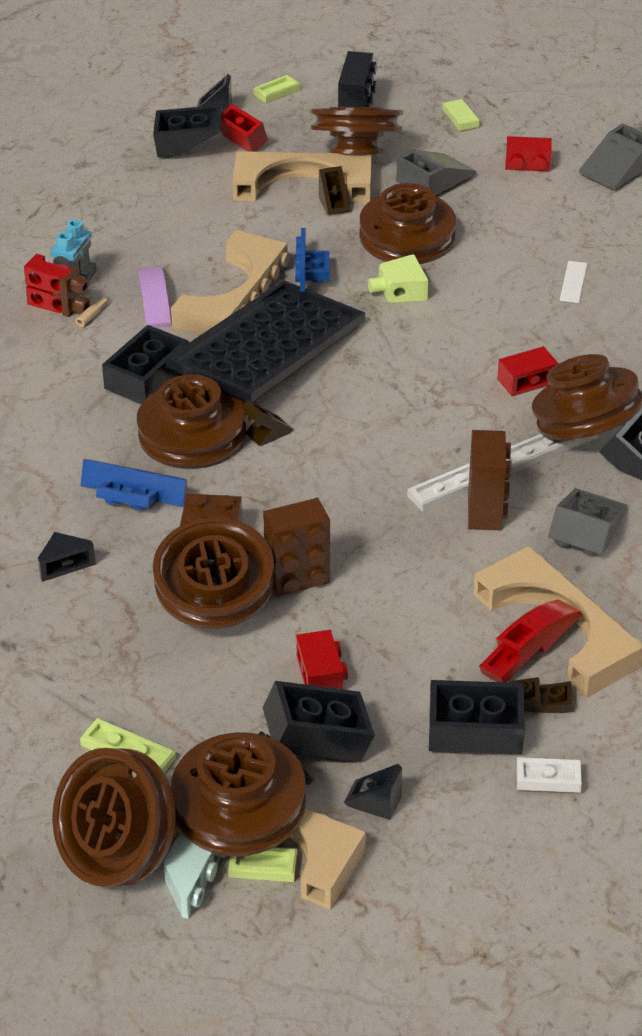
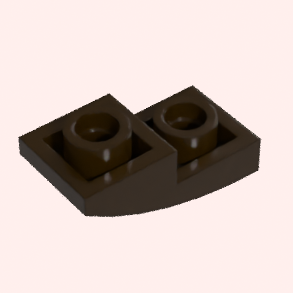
(548, 697)

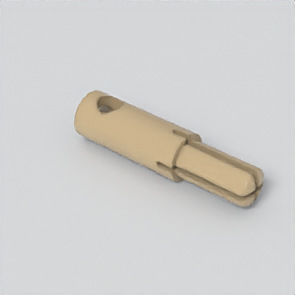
(91, 312)

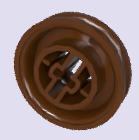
(356, 127)
(408, 223)
(586, 398)
(191, 423)
(219, 549)
(244, 797)
(108, 821)

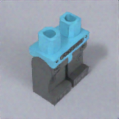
(73, 249)

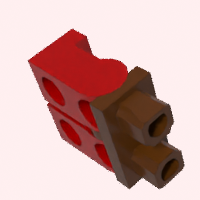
(55, 287)

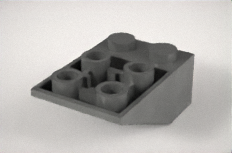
(616, 157)
(431, 170)

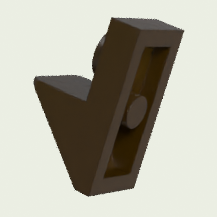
(265, 424)

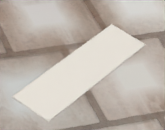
(573, 282)

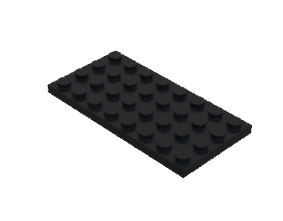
(266, 340)

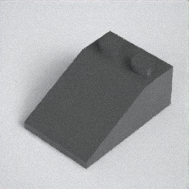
(586, 521)

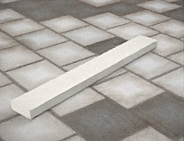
(456, 481)

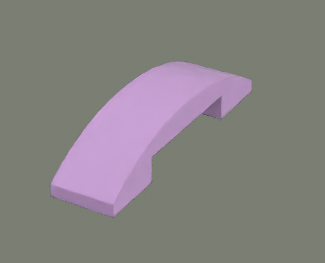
(154, 296)

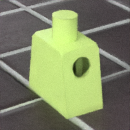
(401, 280)

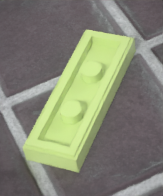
(106, 735)

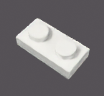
(548, 774)

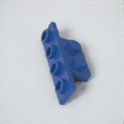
(310, 264)
(131, 485)

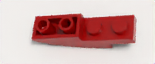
(526, 636)

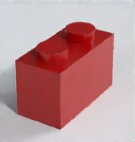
(243, 129)
(528, 153)
(525, 370)
(320, 659)

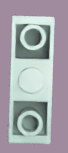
(187, 873)

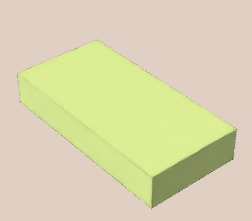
(276, 89)
(460, 115)
(271, 865)

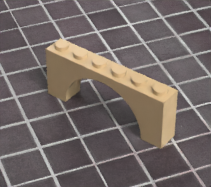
(258, 169)
(259, 258)
(530, 579)
(330, 854)

